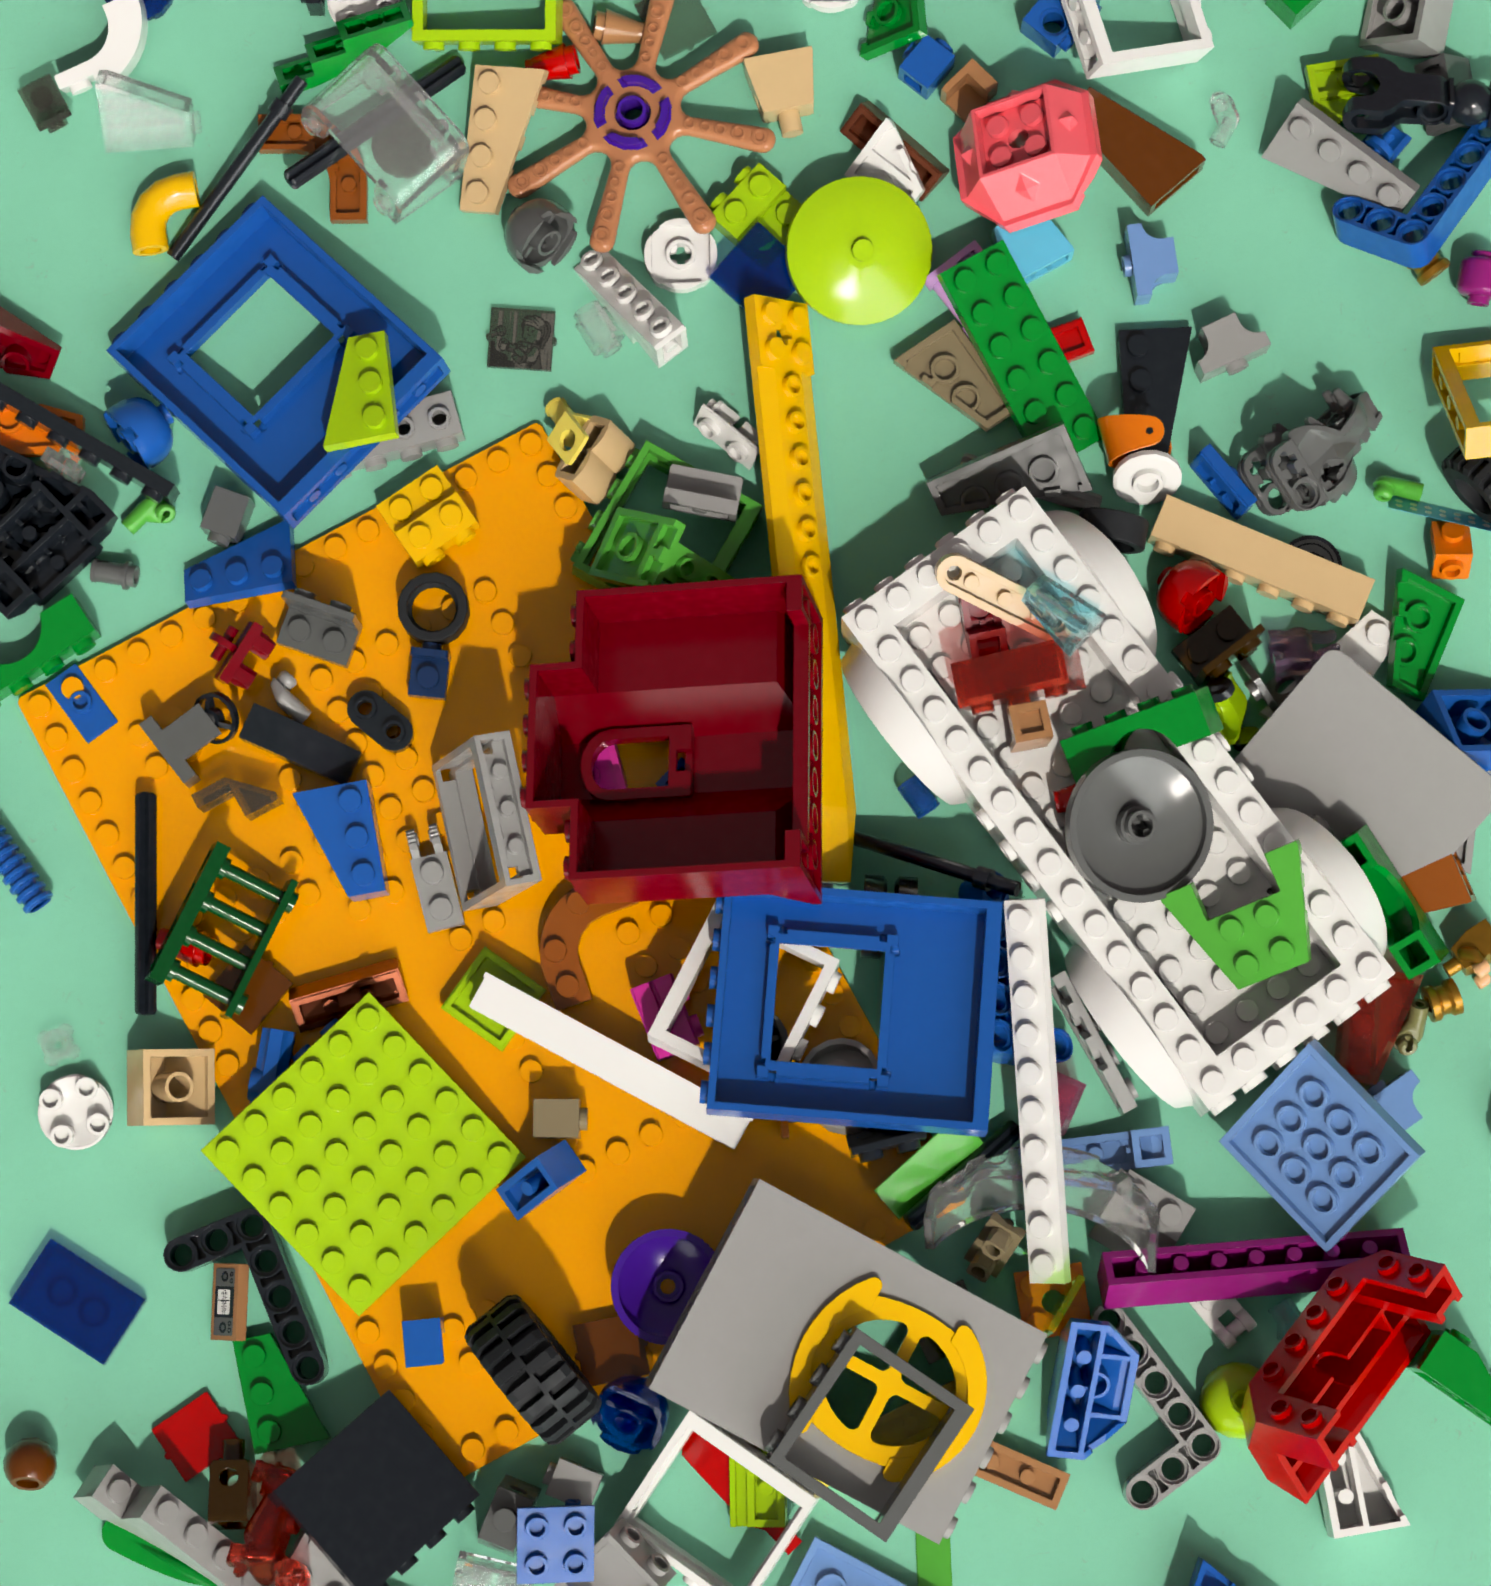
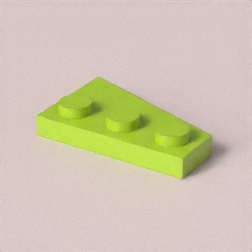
(364, 395)

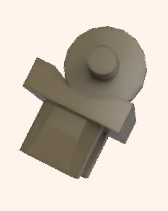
(993, 1247)

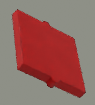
(194, 1436)

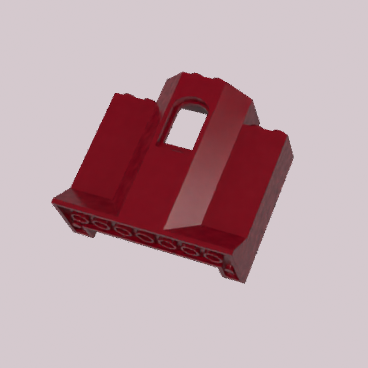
(728, 681)

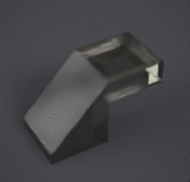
(252, 799)

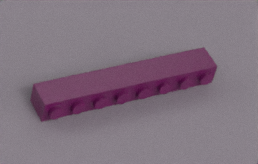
(1234, 1268)

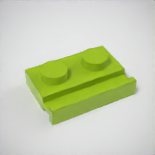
(753, 1500)

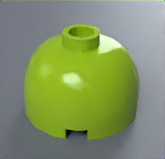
(1223, 1397)

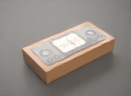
(229, 1302)

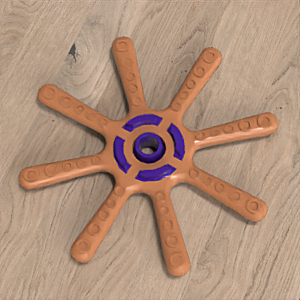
(651, 133)

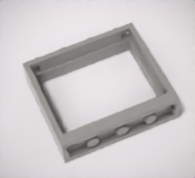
(506, 820)

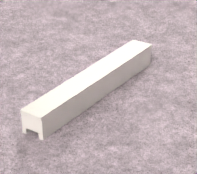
(603, 1058)

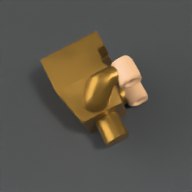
(1472, 954)

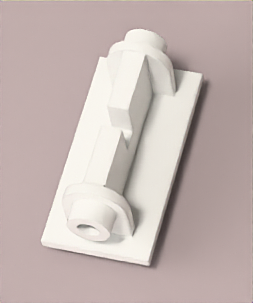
(717, 423)

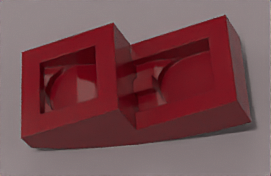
(982, 630)

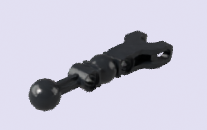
(1408, 98)

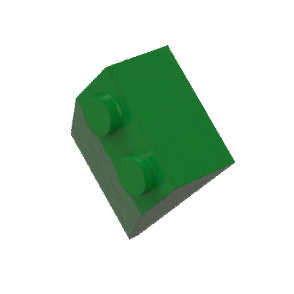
(1455, 1370)

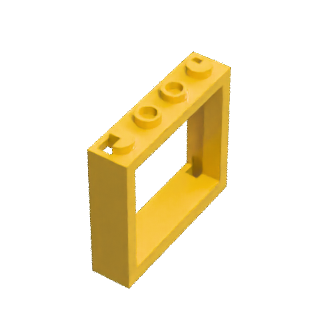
(1449, 368)

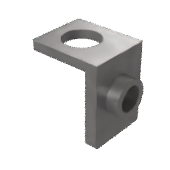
(1267, 691)

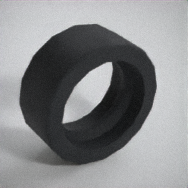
(1122, 528)
(424, 582)

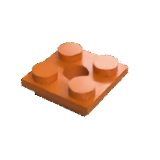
(1031, 1294)

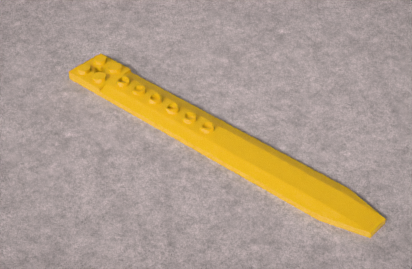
(799, 534)

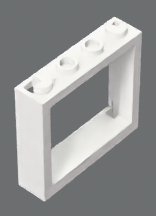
(1093, 42)
(810, 1015)
(748, 1456)

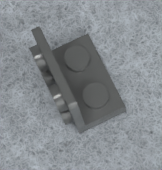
(319, 628)

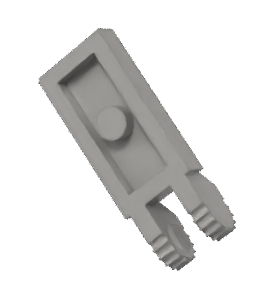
(435, 883)

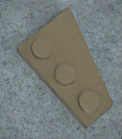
(956, 374)

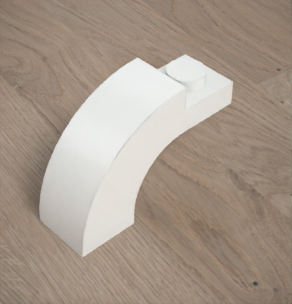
(120, 52)

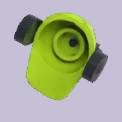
(1231, 707)

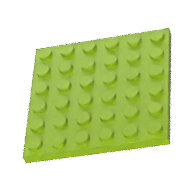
(363, 1153)

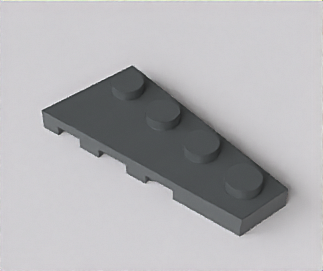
(1041, 462)

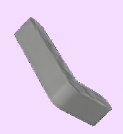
(1160, 1404)

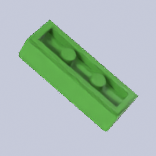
(925, 1170)

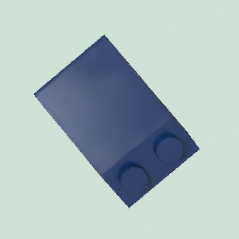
(1463, 719)

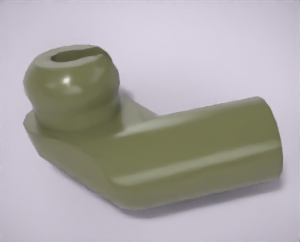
(1412, 1028)

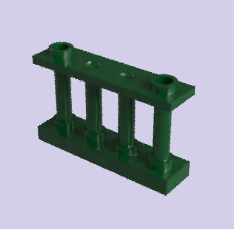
(185, 933)

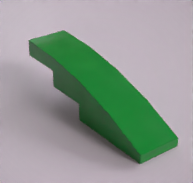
(333, 54)

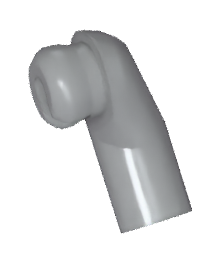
(286, 700)

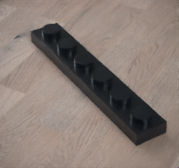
(91, 449)

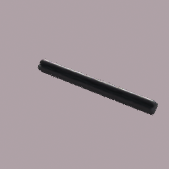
(332, 152)
(145, 900)

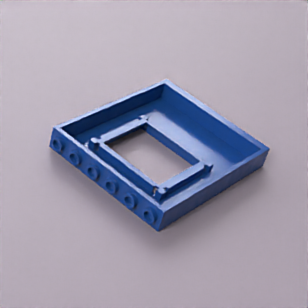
(285, 453)
(932, 1019)

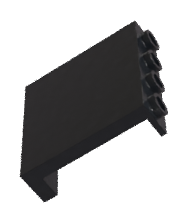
(376, 1494)

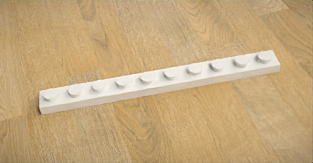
(1037, 1091)

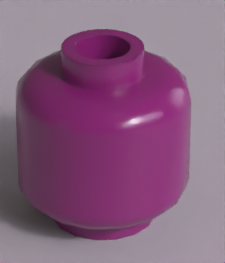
(1475, 278)

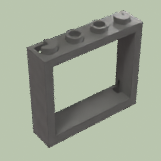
(922, 1467)

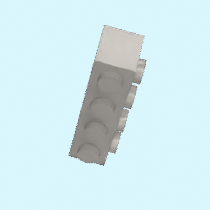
(427, 427)

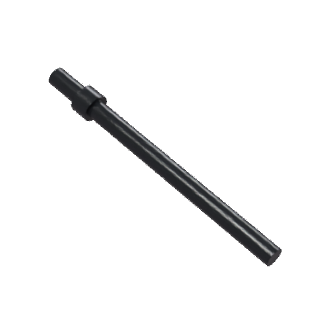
(279, 110)
(980, 877)

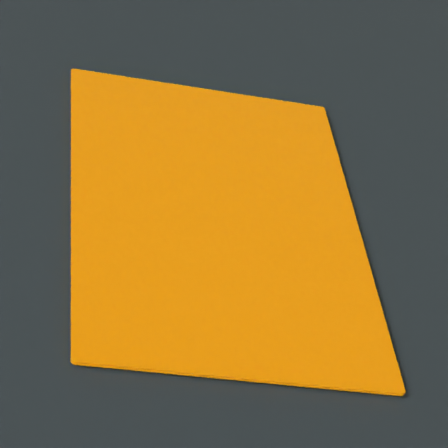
(639, 1161)

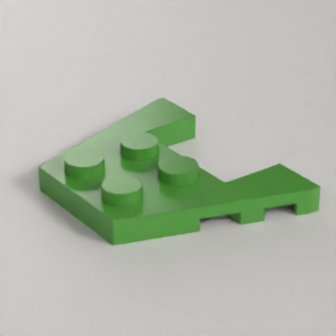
(1258, 936)

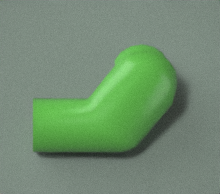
(1390, 486)
(149, 512)

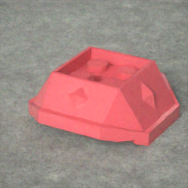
(1028, 155)

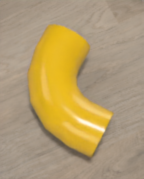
(156, 207)

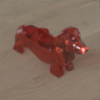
(268, 1536)

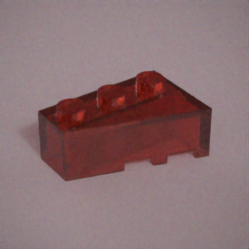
(1016, 677)
(1370, 1033)

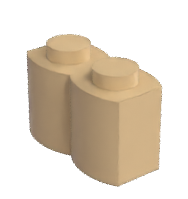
(598, 461)

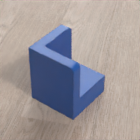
(423, 1342)

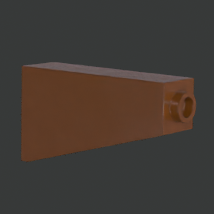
(1142, 156)

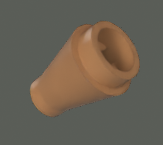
(616, 28)

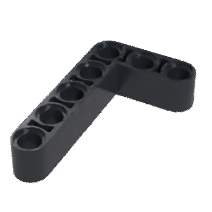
(265, 1281)

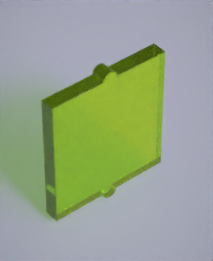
(1062, 1305)

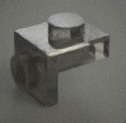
(45, 103)

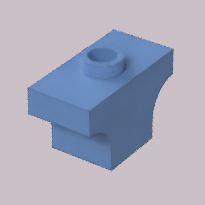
(1147, 262)
(1398, 1098)

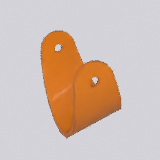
(1128, 433)

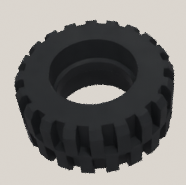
(532, 1369)

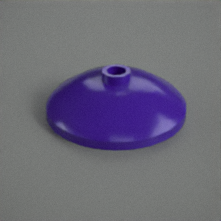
(638, 1279)

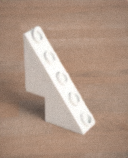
(633, 307)

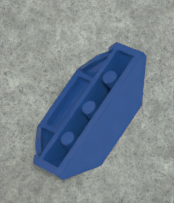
(1088, 1388)

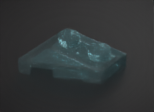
(1062, 613)

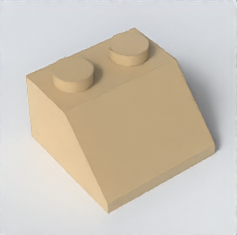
(170, 1087)

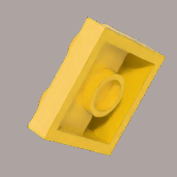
(428, 517)

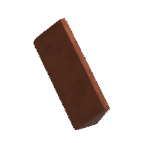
(864, 124)
(331, 997)

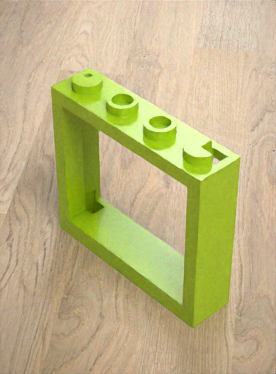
(502, 39)

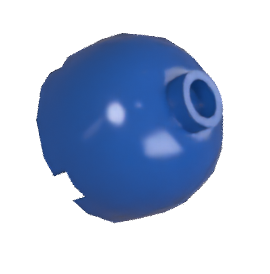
(141, 429)

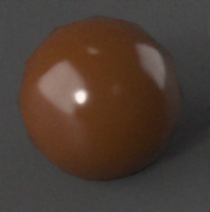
(30, 1464)

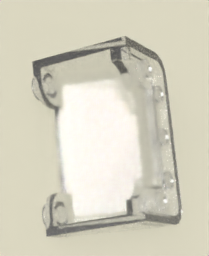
(389, 132)

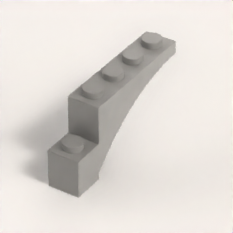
(160, 1520)

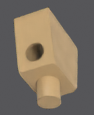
(782, 87)

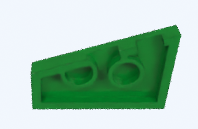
(1419, 632)

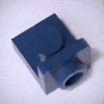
(429, 671)

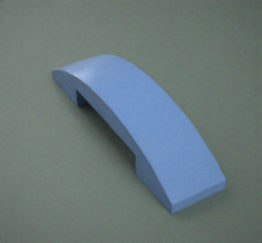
(1128, 1149)

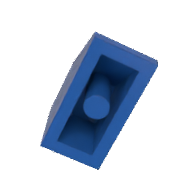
(541, 1179)

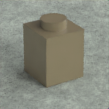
(559, 1119)

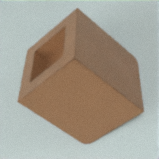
(968, 89)
(1029, 726)

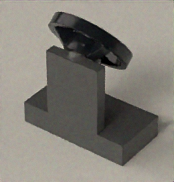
(192, 733)

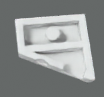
(888, 160)

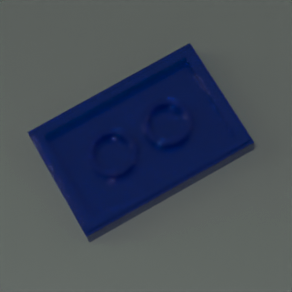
(78, 1301)

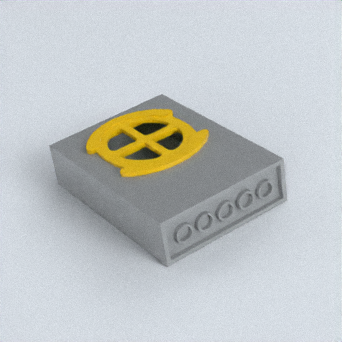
(775, 1306)

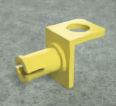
(567, 431)

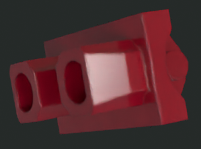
(232, 668)

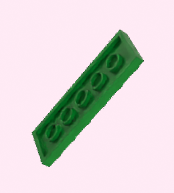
(1018, 346)

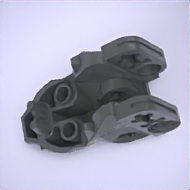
(1314, 459)

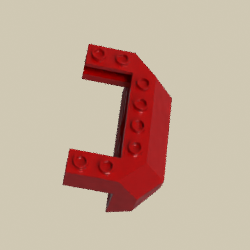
(1340, 1365)

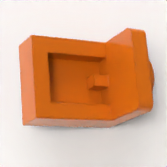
(1450, 550)

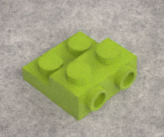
(755, 199)

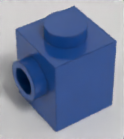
(926, 65)

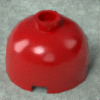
(1188, 592)

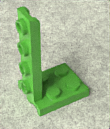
(646, 550)

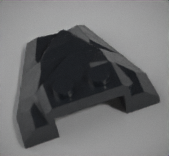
(45, 532)

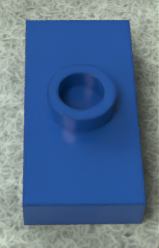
(1223, 482)
(89, 711)

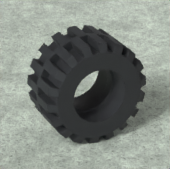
(1470, 481)

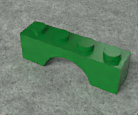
(64, 632)
(1181, 719)
(1409, 931)

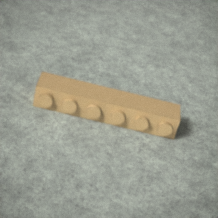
(1261, 562)

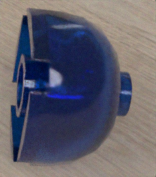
(631, 1415)

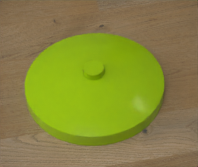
(858, 250)

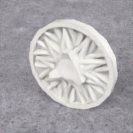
(1147, 477)

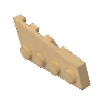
(498, 121)

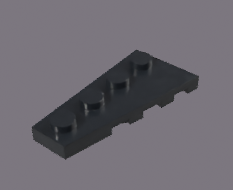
(1152, 375)

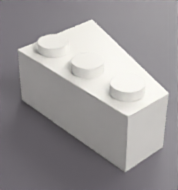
(1357, 1496)

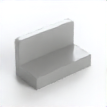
(702, 492)

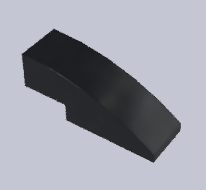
(299, 744)

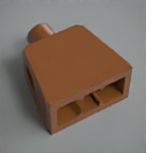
(1440, 884)

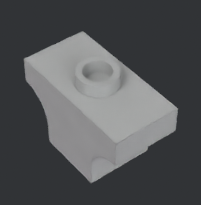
(1228, 347)

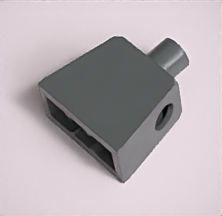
(500, 1523)

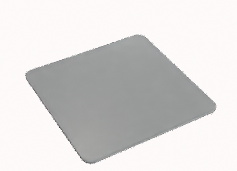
(1369, 759)

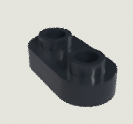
(380, 720)

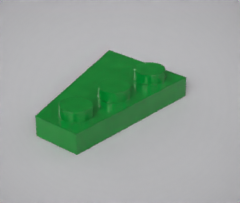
(893, 26)
(274, 1402)

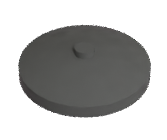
(1138, 825)

